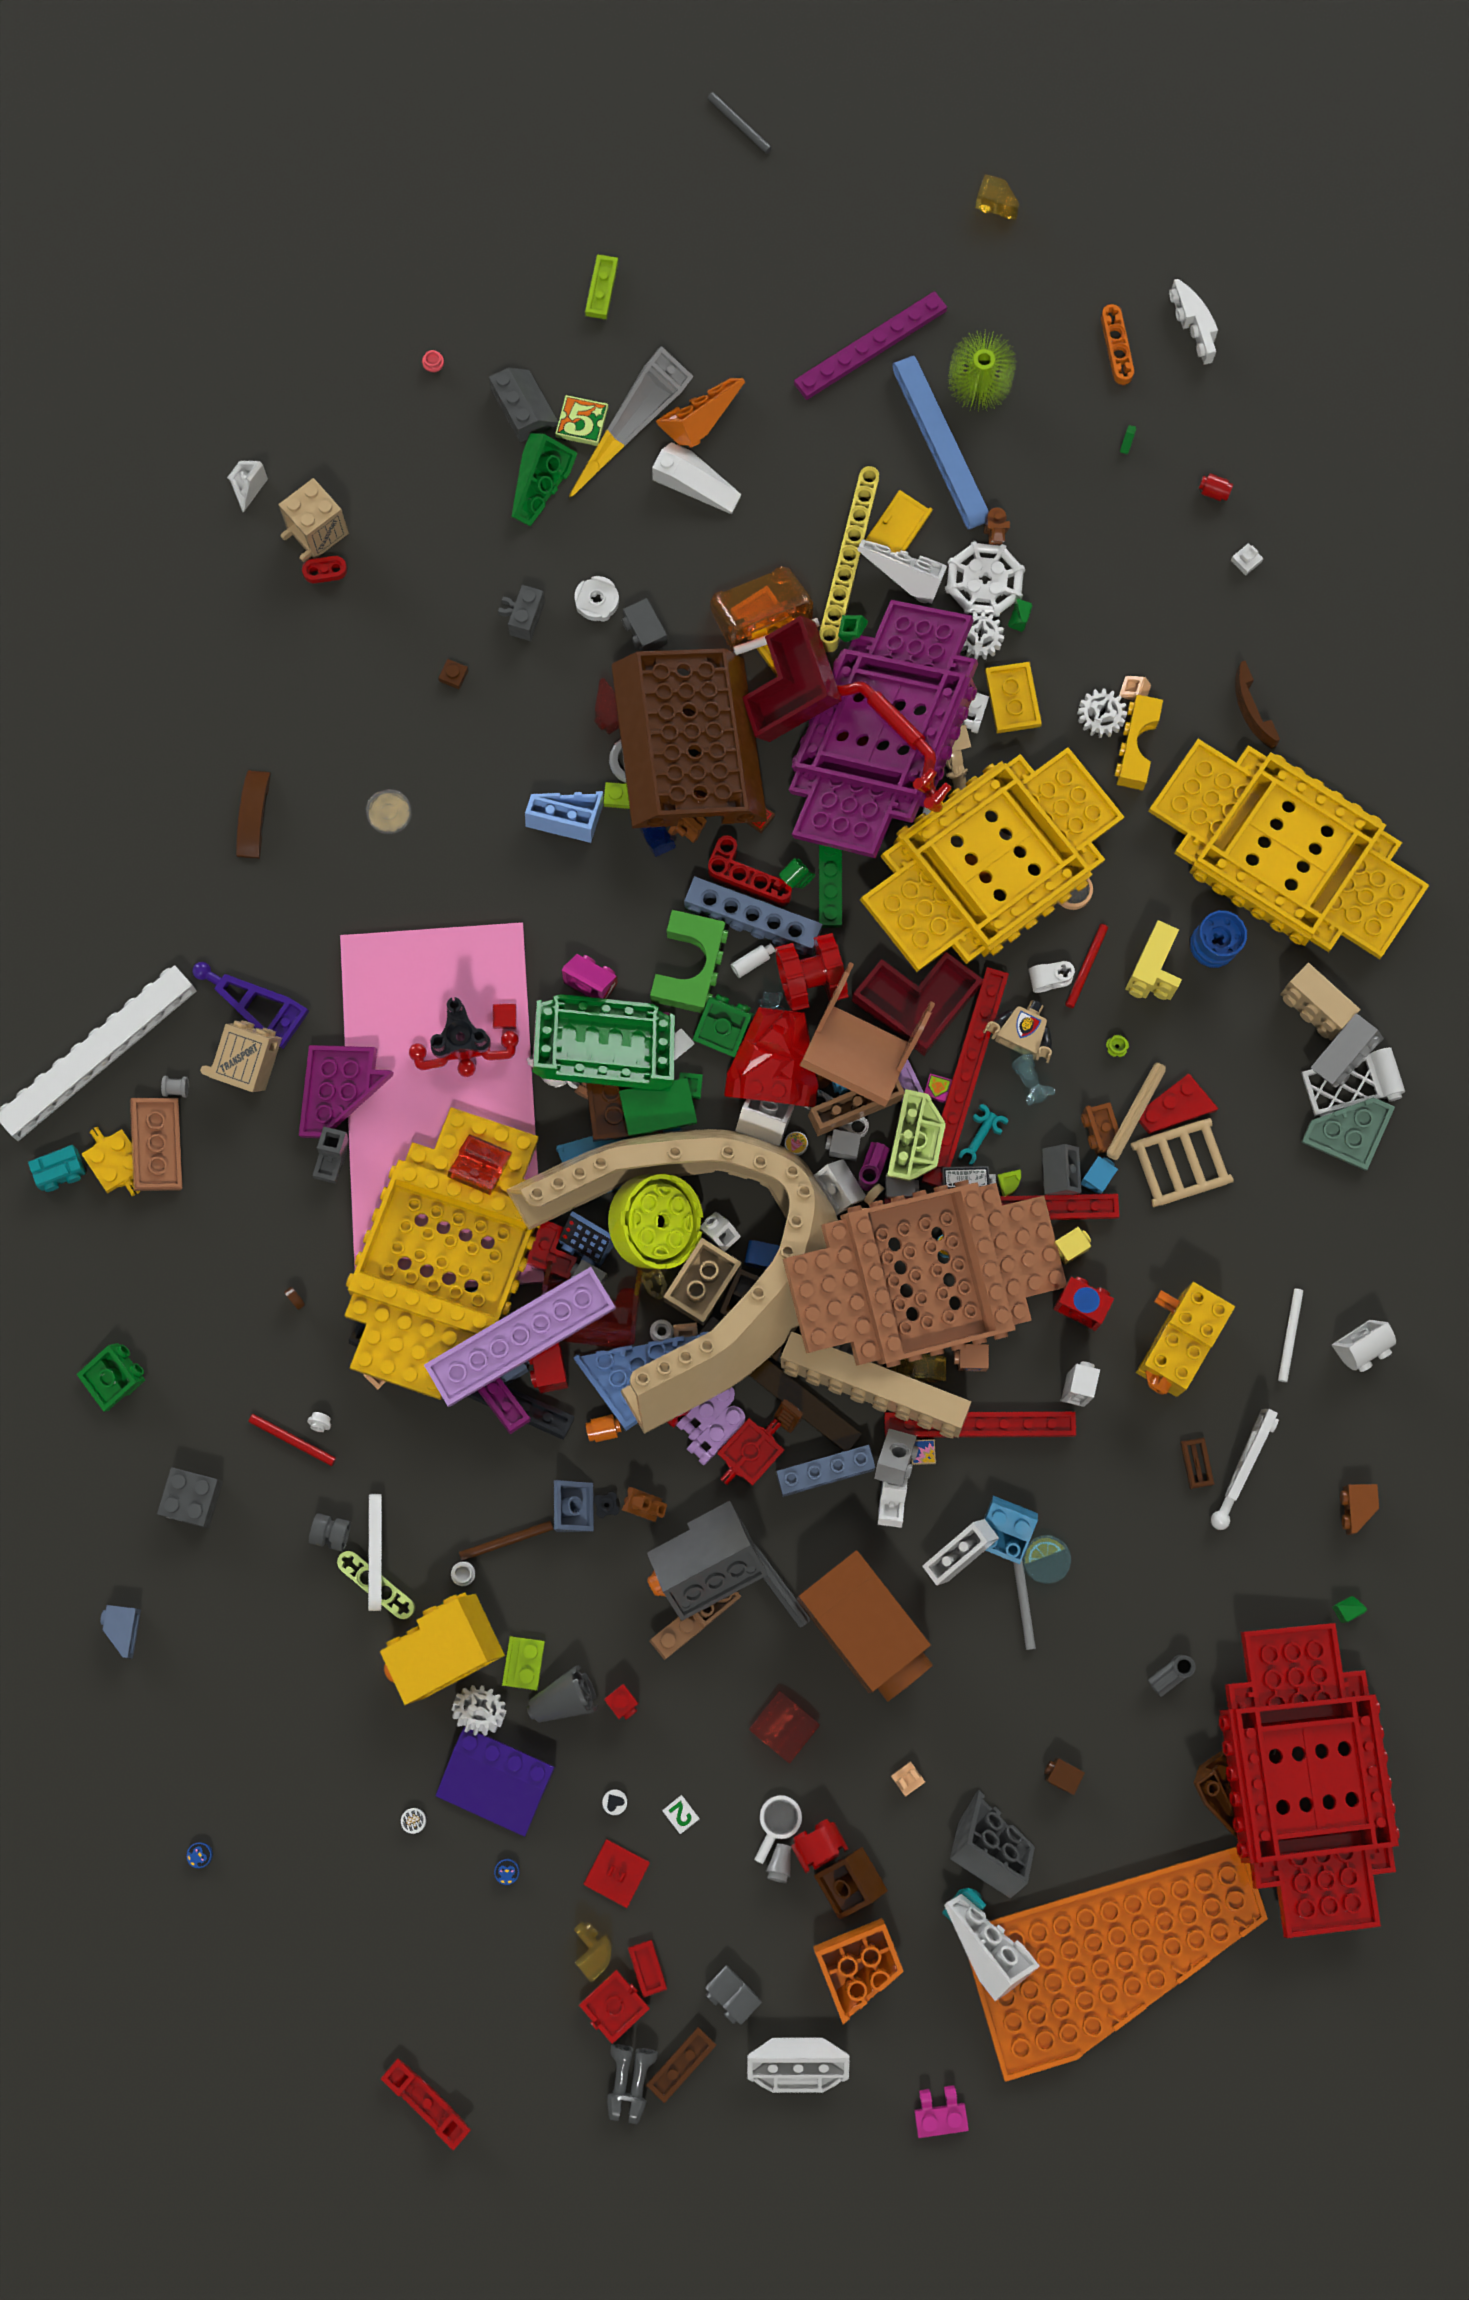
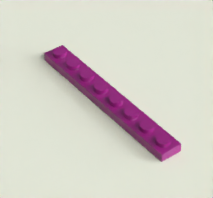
(870, 345)

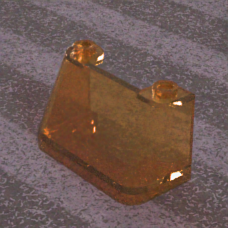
(760, 605)

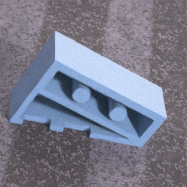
(565, 815)

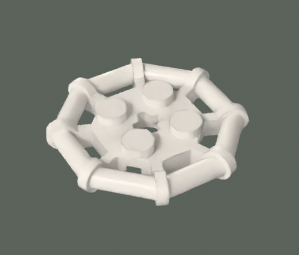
(985, 567)

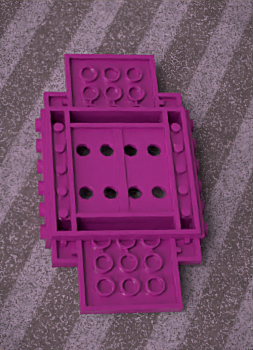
(859, 788)

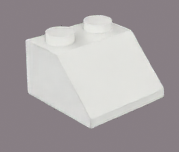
(764, 1120)

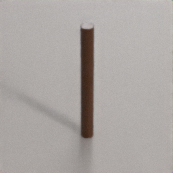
(506, 1540)

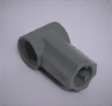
(1169, 1675)

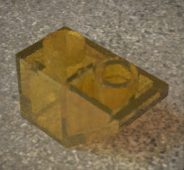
(997, 198)

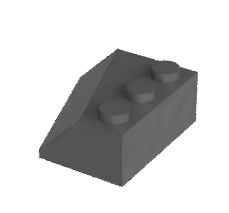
(992, 1848)

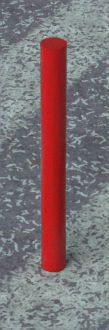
(1087, 964)
(291, 1439)

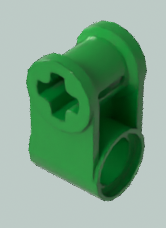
(796, 874)

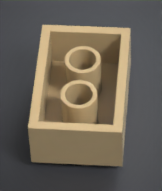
(1319, 1002)
(702, 1282)

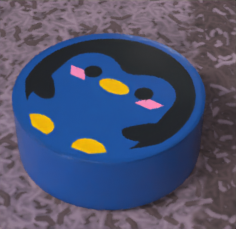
(199, 1855)
(507, 1871)

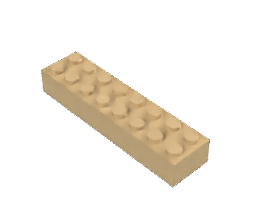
(876, 1386)

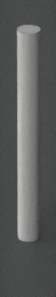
(1024, 1605)

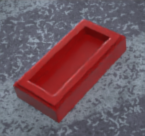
(647, 1968)

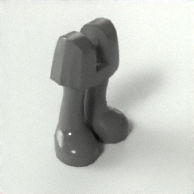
(643, 2059)

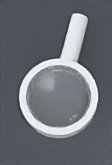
(780, 1819)

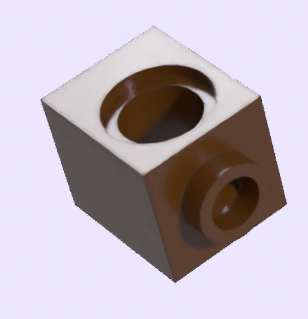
(1063, 1775)

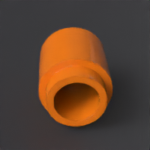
(603, 1428)

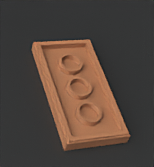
(155, 1144)

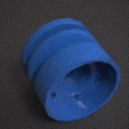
(1226, 930)

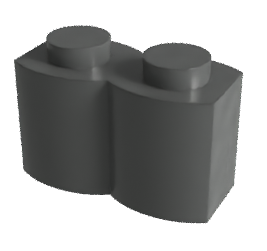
(732, 1995)

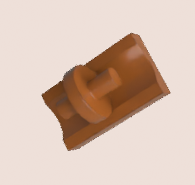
(996, 526)
(689, 827)
(644, 1505)

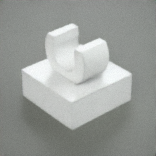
(1247, 559)

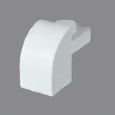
(892, 1504)

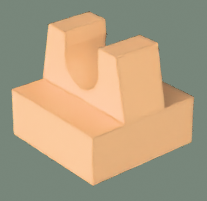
(907, 1778)

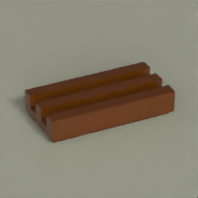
(1201, 1441)

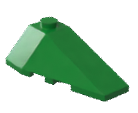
(540, 473)

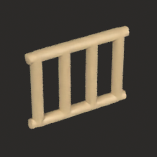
(1181, 1192)

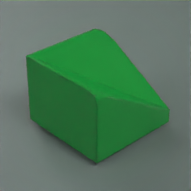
(1020, 615)
(851, 627)
(1349, 1609)

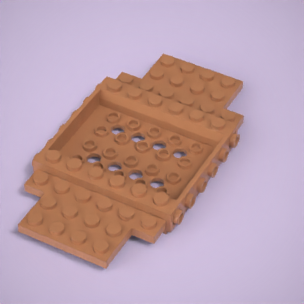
(993, 1254)

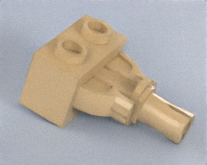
(955, 763)

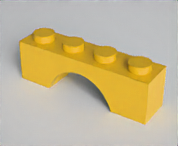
(1134, 767)

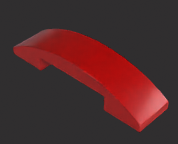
(426, 2103)

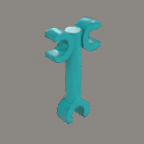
(989, 1120)

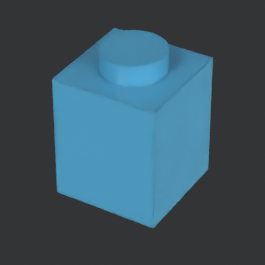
(1099, 1175)

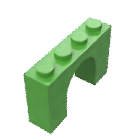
(694, 992)

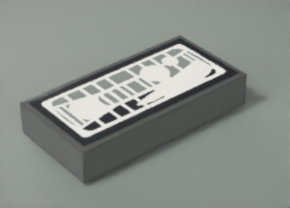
(952, 1175)

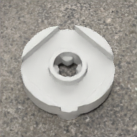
(596, 611)

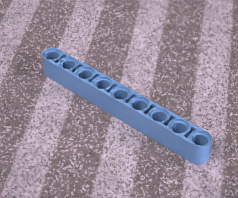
(941, 442)

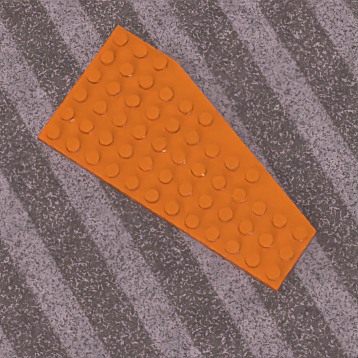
(1114, 1956)

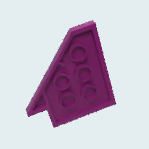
(336, 1085)

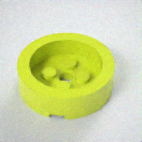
(635, 1221)

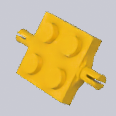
(111, 1160)

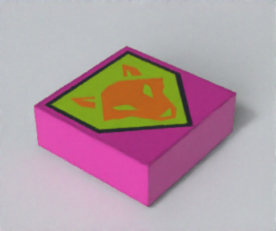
(938, 1088)

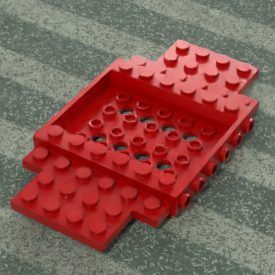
(1319, 1856)

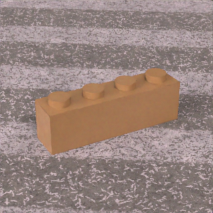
(847, 1109)

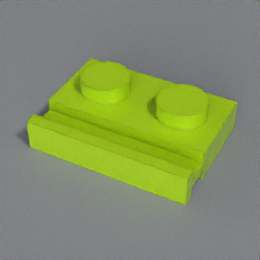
(523, 1663)

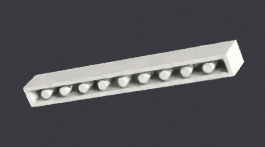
(95, 1053)

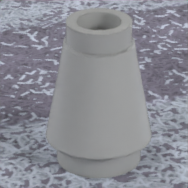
(780, 1863)

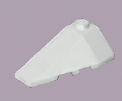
(690, 475)
(916, 576)
(995, 1957)

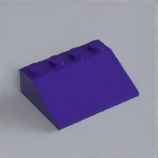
(495, 1781)

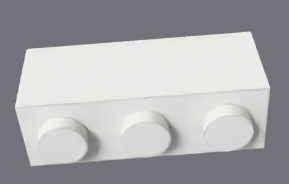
(1080, 1384)
(960, 1552)

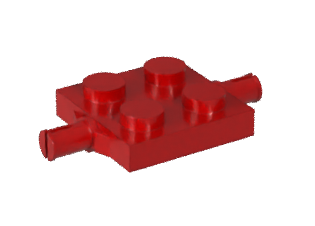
(750, 1451)

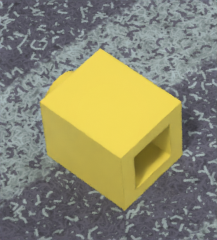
(1073, 1245)

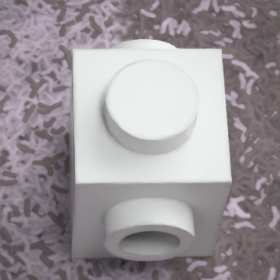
(719, 1231)

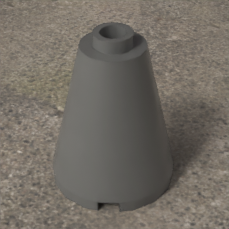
(564, 1698)

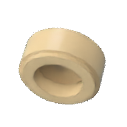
(874, 1194)

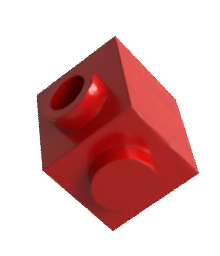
(622, 1702)

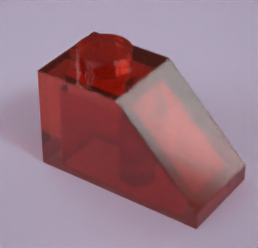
(606, 708)

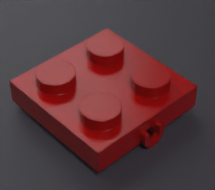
(614, 2006)

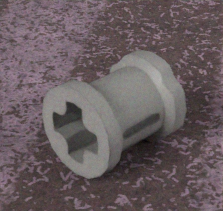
(175, 1086)

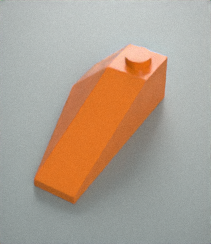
(695, 421)

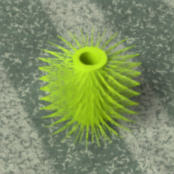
(981, 370)

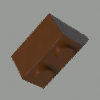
(850, 1883)

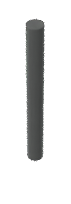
(741, 124)

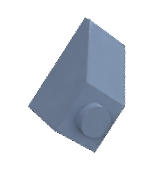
(121, 1628)

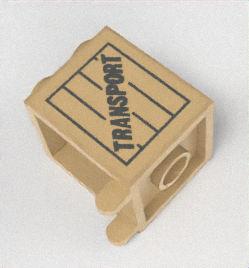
(313, 519)
(244, 1056)

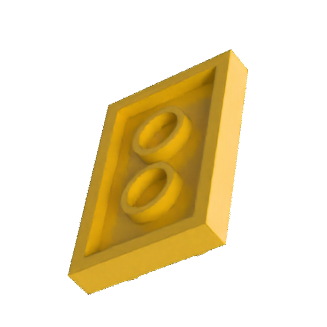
(1013, 697)

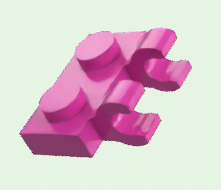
(940, 2119)

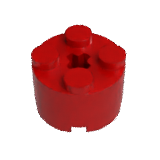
(818, 1846)

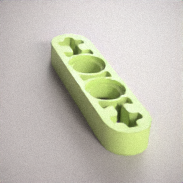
(384, 1582)

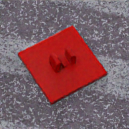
(616, 1873)

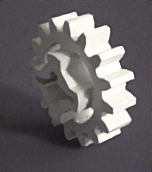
(990, 636)
(1109, 720)
(478, 1710)

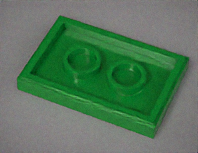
(657, 1110)

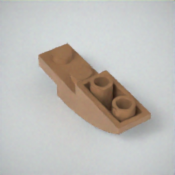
(680, 1632)

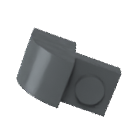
(332, 1154)

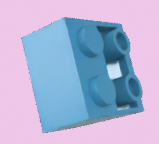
(1013, 1527)

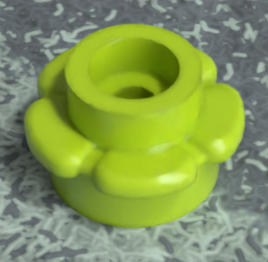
(1117, 1040)

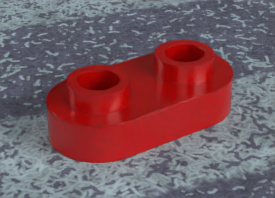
(325, 568)

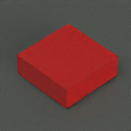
(504, 1016)

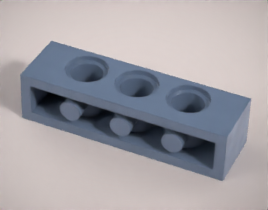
(825, 1470)

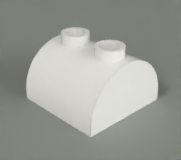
(1365, 1344)

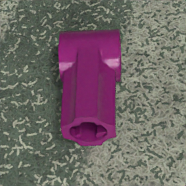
(873, 1165)

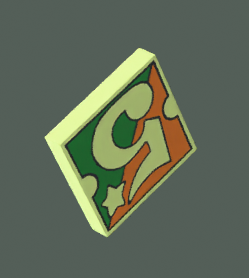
(582, 420)

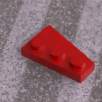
(1177, 1104)

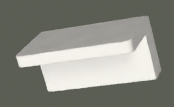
(839, 1186)

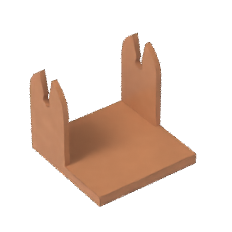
(859, 1052)

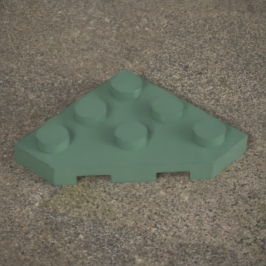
(1350, 1132)

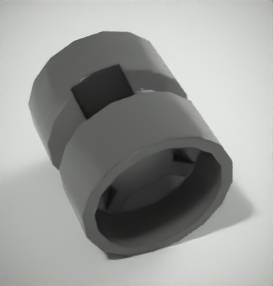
(329, 1532)

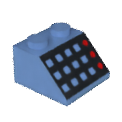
(585, 1240)

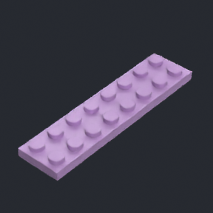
(519, 1336)

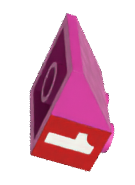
(588, 978)

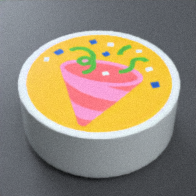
(796, 1143)

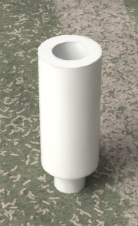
(752, 960)

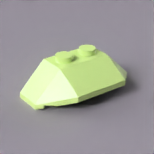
(916, 1137)

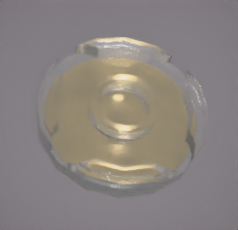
(388, 811)

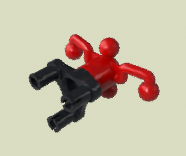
(461, 1042)

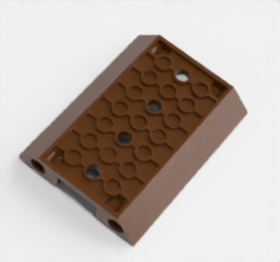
(659, 735)

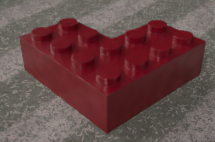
(802, 686)
(901, 1003)

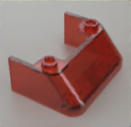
(613, 1329)

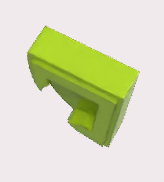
(1009, 1182)

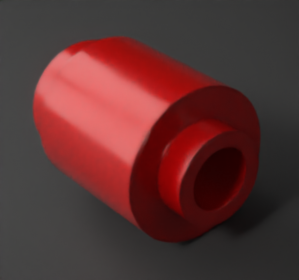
(1215, 487)

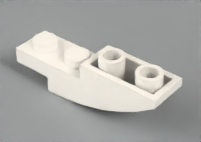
(1194, 314)

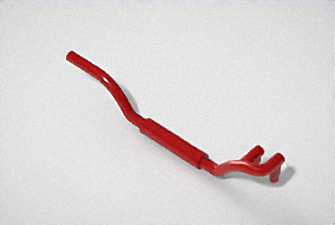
(910, 735)

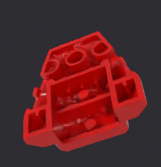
(770, 1061)

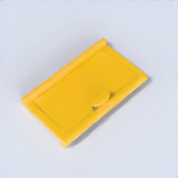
(903, 520)

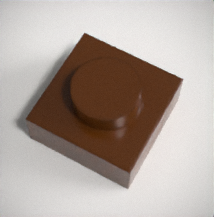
(453, 674)

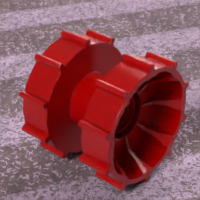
(802, 974)

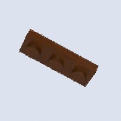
(681, 2064)

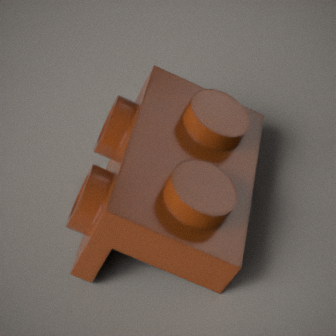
(1101, 1126)

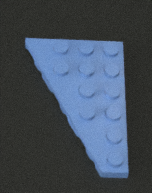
(612, 1371)

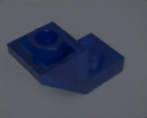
(658, 840)

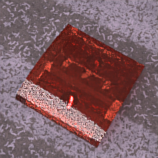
(479, 1164)
(784, 1727)

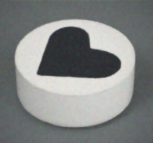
(614, 1802)

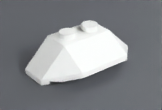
(798, 2065)

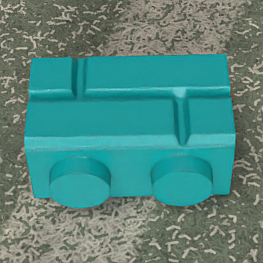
(57, 1168)

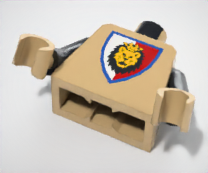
(1023, 1031)

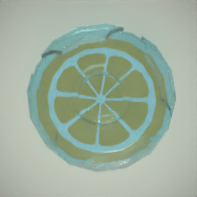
(1046, 1559)

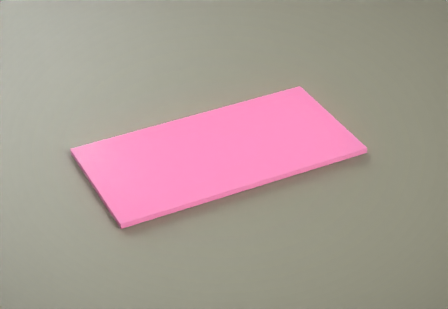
(399, 997)

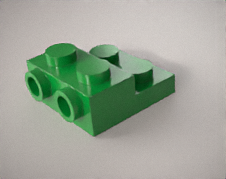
(723, 1025)
(111, 1376)

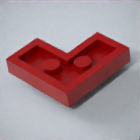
(545, 1249)

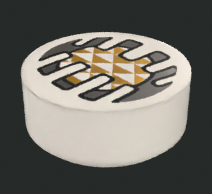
(413, 1820)

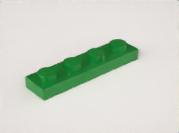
(830, 887)

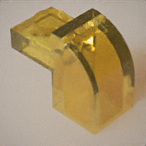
(924, 1370)
(598, 1955)

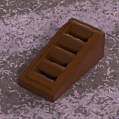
(788, 1416)

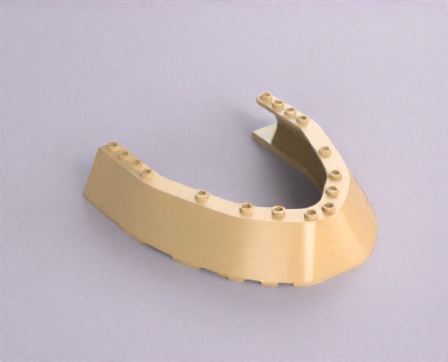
(762, 1317)

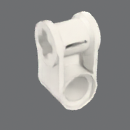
(1048, 976)

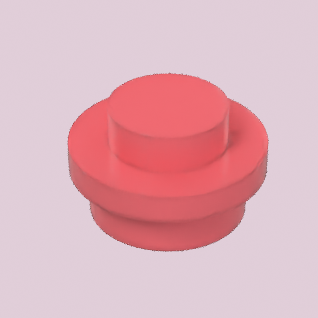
(433, 361)

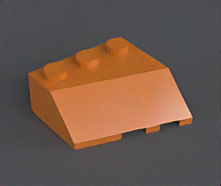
(858, 1966)

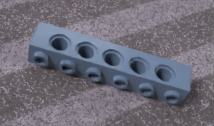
(745, 905)

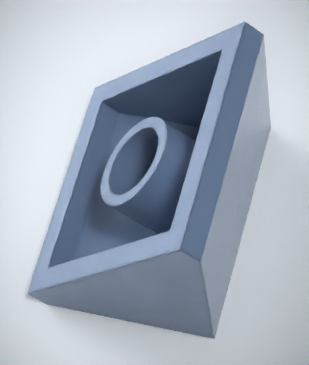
(573, 1506)

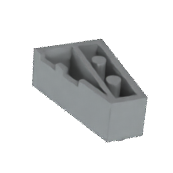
(1347, 1051)

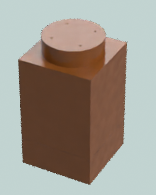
(867, 1627)

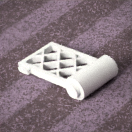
(1384, 1078)

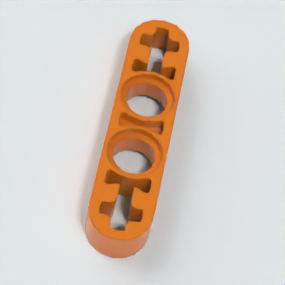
(1117, 344)

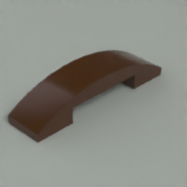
(1265, 730)
(251, 814)

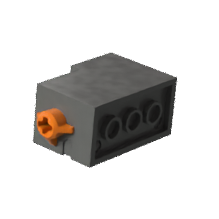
(705, 1562)

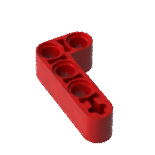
(752, 875)

